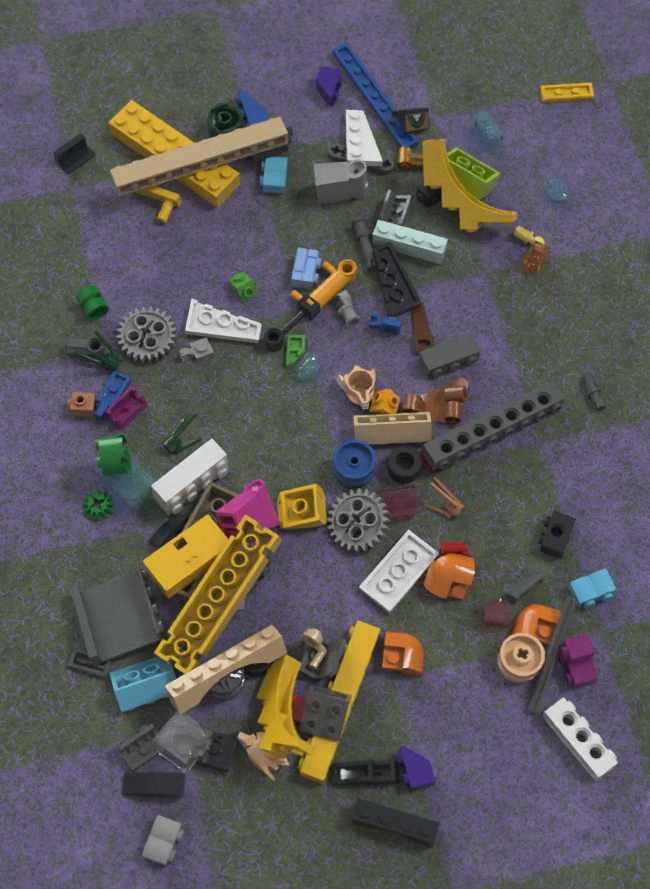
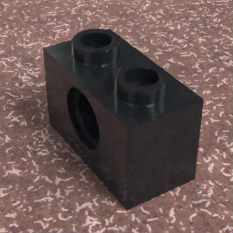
(557, 523)

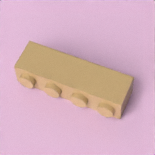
(393, 428)

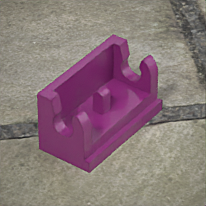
(126, 408)

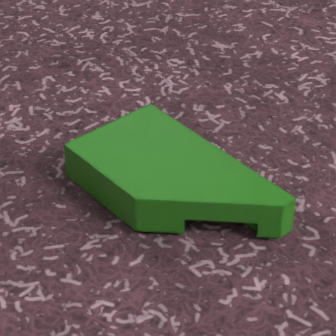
(295, 348)

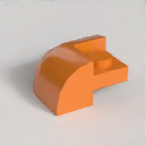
(450, 576)
(538, 621)
(403, 653)

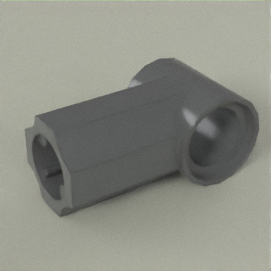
(85, 347)

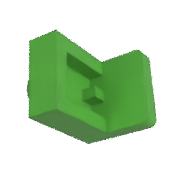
(243, 286)

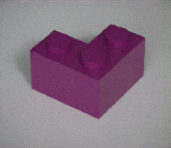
(577, 658)

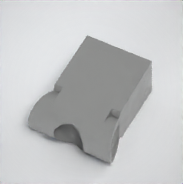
(341, 181)

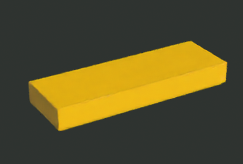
(566, 92)

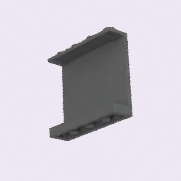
(118, 616)

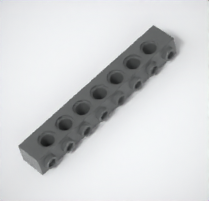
(530, 401)

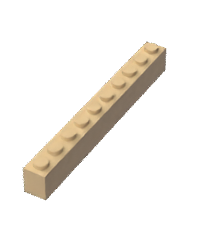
(199, 156)

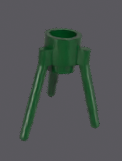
(109, 361)
(172, 442)

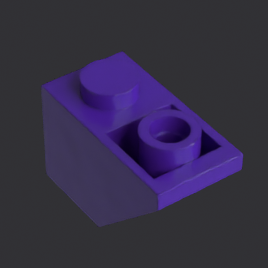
(328, 82)
(417, 769)

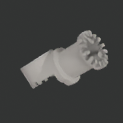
(346, 310)

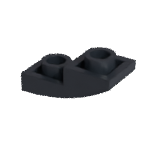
(168, 530)

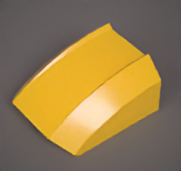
(302, 507)

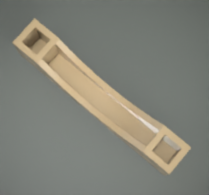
(192, 686)

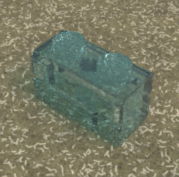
(486, 131)

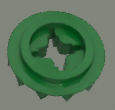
(95, 513)

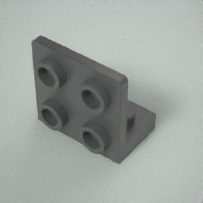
(325, 712)

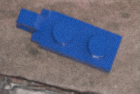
(111, 392)

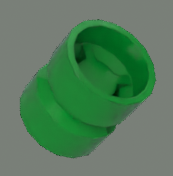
(93, 303)

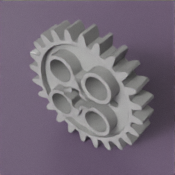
(131, 329)
(370, 532)

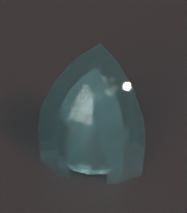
(557, 188)
(306, 369)

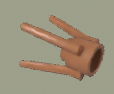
(453, 505)

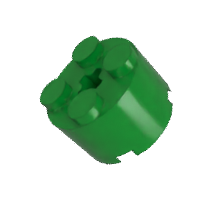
(113, 454)

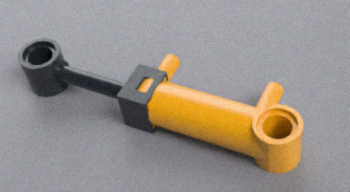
(311, 304)

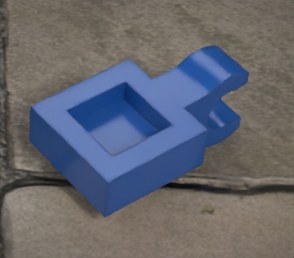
(388, 325)

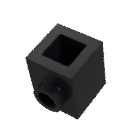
(427, 195)

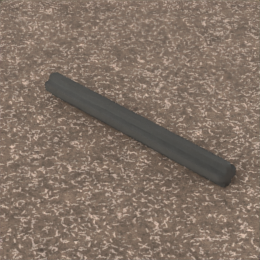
(552, 655)

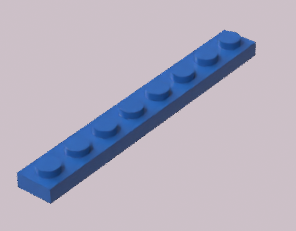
(373, 95)

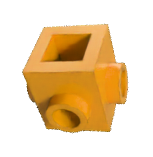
(384, 402)

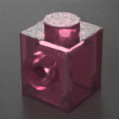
(497, 614)

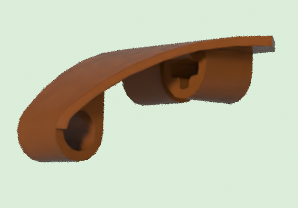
(443, 403)

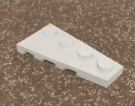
(359, 139)
(210, 322)

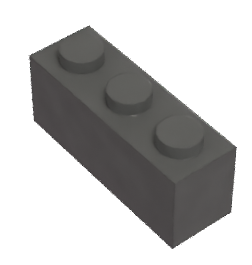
(449, 356)

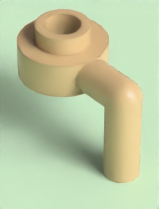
(314, 639)

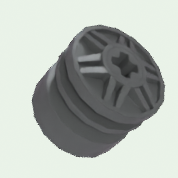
(229, 685)

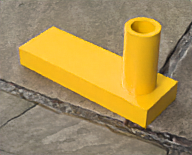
(168, 198)

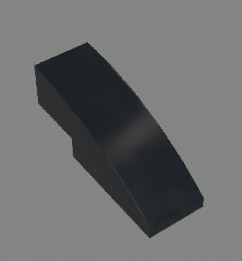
(365, 772)
(154, 784)

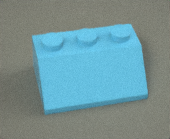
(142, 683)

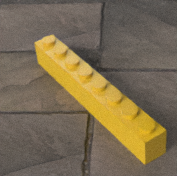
(347, 681)

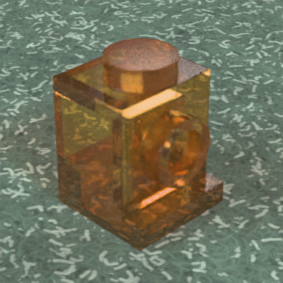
(536, 256)

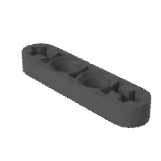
(342, 148)

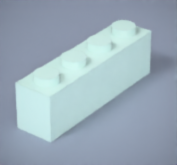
(410, 241)

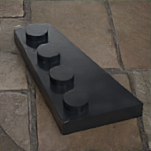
(395, 284)

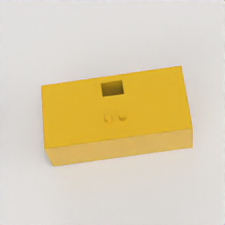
(185, 556)

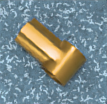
(409, 159)

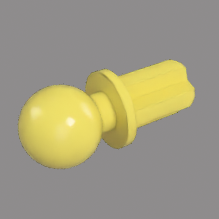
(526, 236)

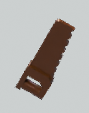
(421, 330)

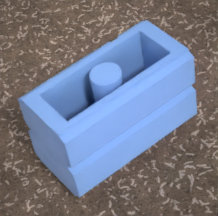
(305, 269)

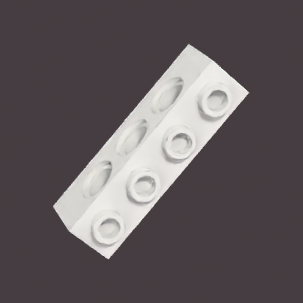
(581, 750)

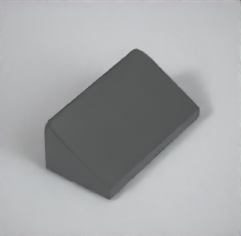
(525, 586)

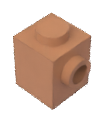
(82, 404)

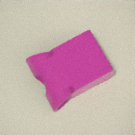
(253, 503)

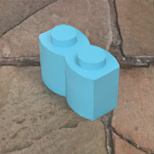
(274, 174)
(592, 589)

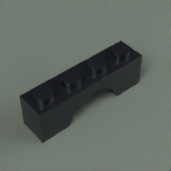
(384, 818)

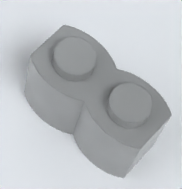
(163, 840)

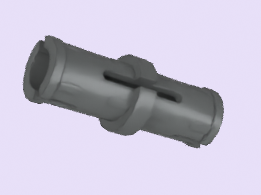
(593, 392)

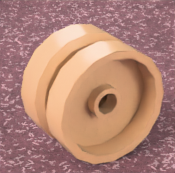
(530, 661)

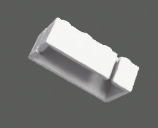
(190, 477)

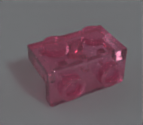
(400, 501)

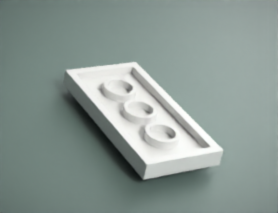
(398, 571)

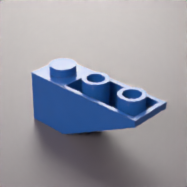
(251, 110)

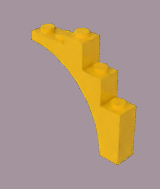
(454, 195)
(276, 717)

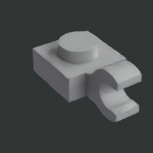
(199, 350)

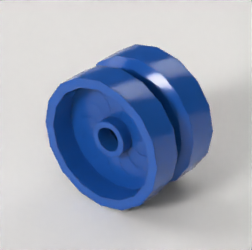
(354, 464)

